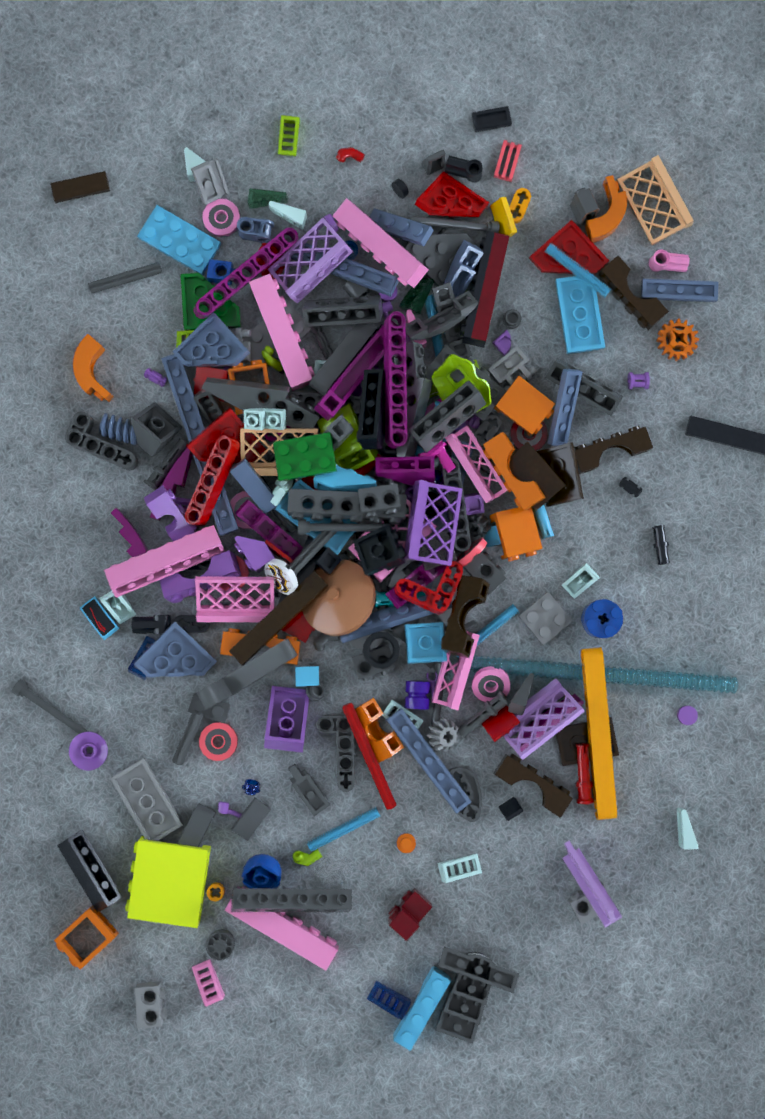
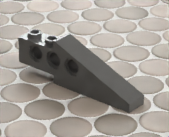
(419, 390)
(246, 396)

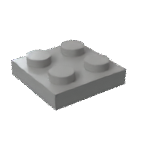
(545, 618)

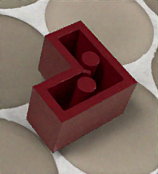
(406, 917)

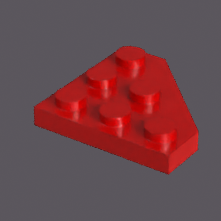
(450, 198)
(575, 245)
(225, 425)

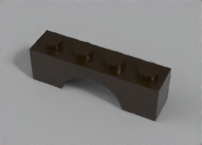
(645, 310)
(634, 442)
(470, 593)
(554, 798)

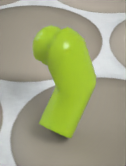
(271, 361)
(306, 859)

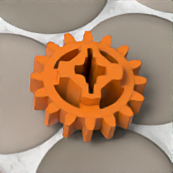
(685, 347)

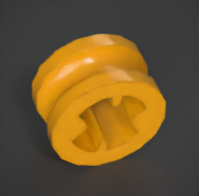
(215, 885)

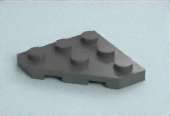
(438, 254)

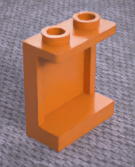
(525, 406)
(517, 533)

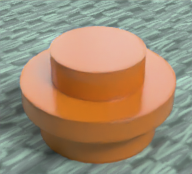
(406, 843)

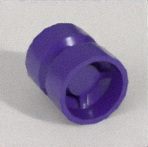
(417, 695)

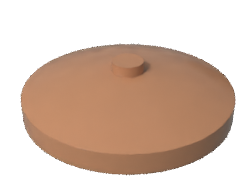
(344, 602)

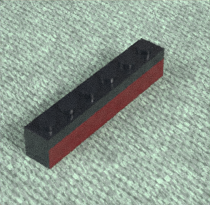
(485, 288)

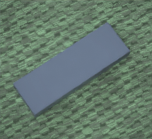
(253, 485)

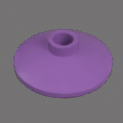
(79, 754)

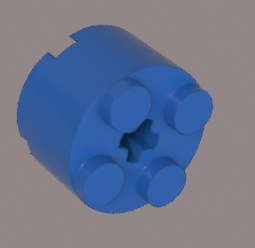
(611, 613)

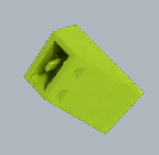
(350, 452)

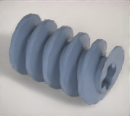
(117, 429)

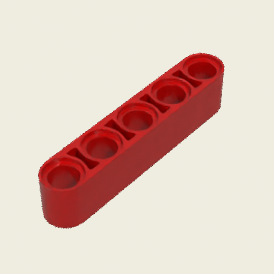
(204, 485)

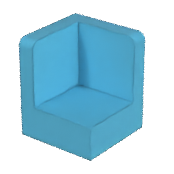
(307, 676)

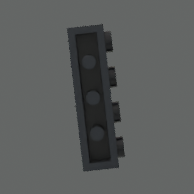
(372, 410)
(89, 871)

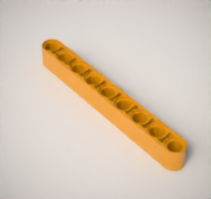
(599, 733)

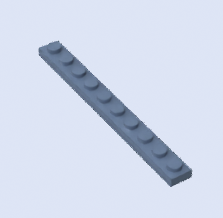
(193, 427)

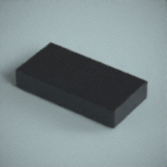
(491, 119)

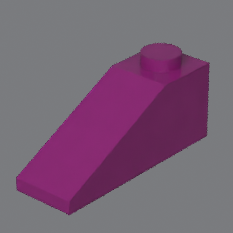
(406, 469)

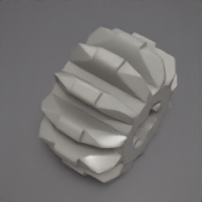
(443, 735)

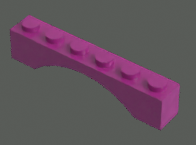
(352, 376)

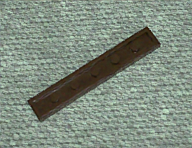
(278, 618)

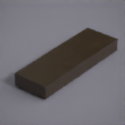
(80, 187)

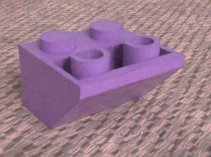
(255, 551)

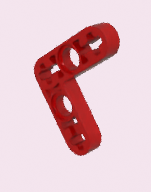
(432, 596)

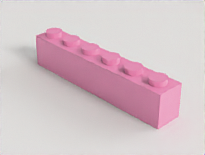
(378, 241)
(281, 332)
(164, 561)
(292, 934)

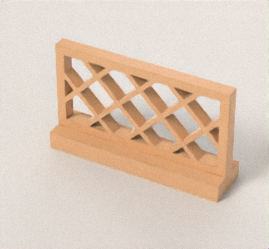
(671, 196)
(268, 468)

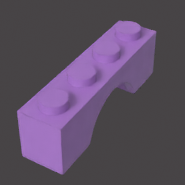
(178, 587)

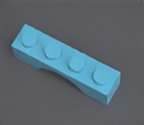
(422, 1009)

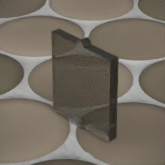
(435, 543)

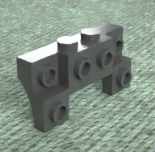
(495, 390)

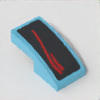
(99, 618)

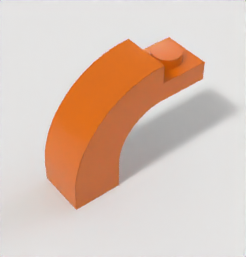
(604, 226)
(83, 366)

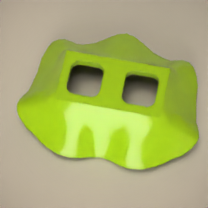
(446, 385)

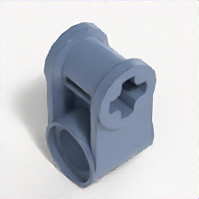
(256, 230)

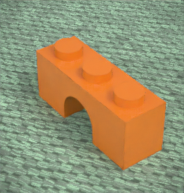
(382, 743)

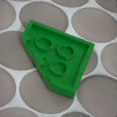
(192, 289)

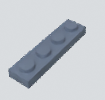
(402, 227)
(679, 290)
(564, 407)

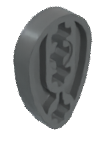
(472, 785)

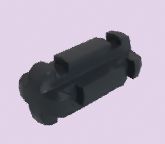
(630, 487)

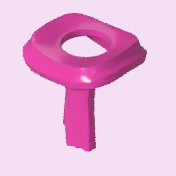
(440, 452)

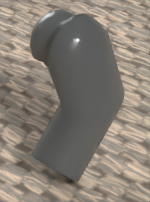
(322, 639)

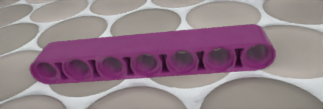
(241, 280)
(399, 371)

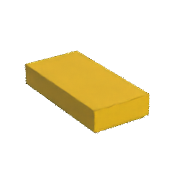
(502, 214)

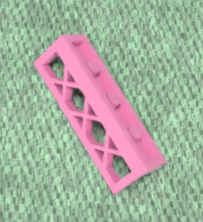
(471, 469)
(459, 679)

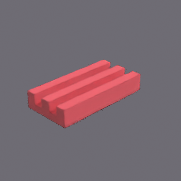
(511, 146)

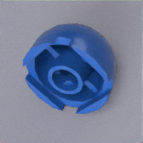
(262, 872)

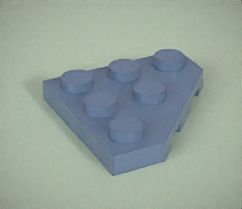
(211, 345)
(174, 655)

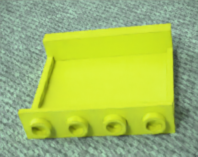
(168, 883)

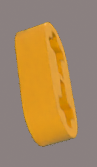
(522, 207)

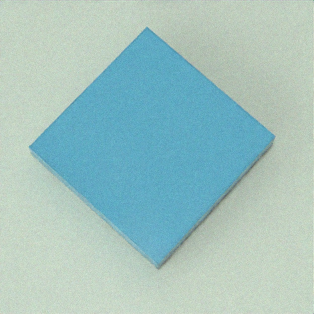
(424, 642)

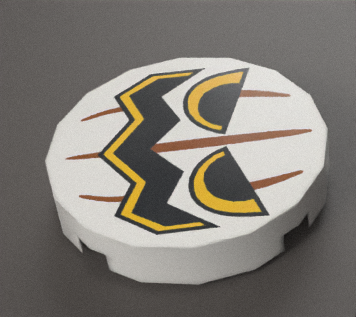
(284, 579)

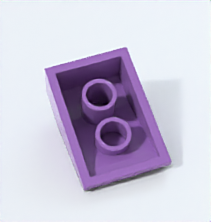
(286, 719)

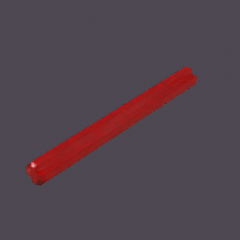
(369, 756)

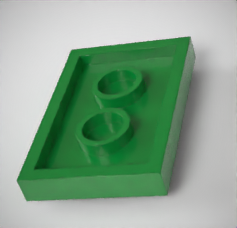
(305, 456)

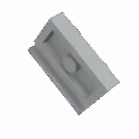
(210, 181)

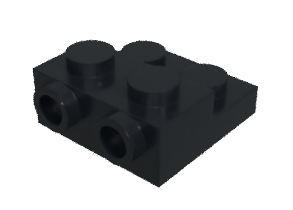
(380, 550)

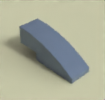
(462, 267)

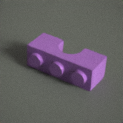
(162, 503)

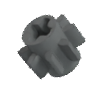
(478, 525)

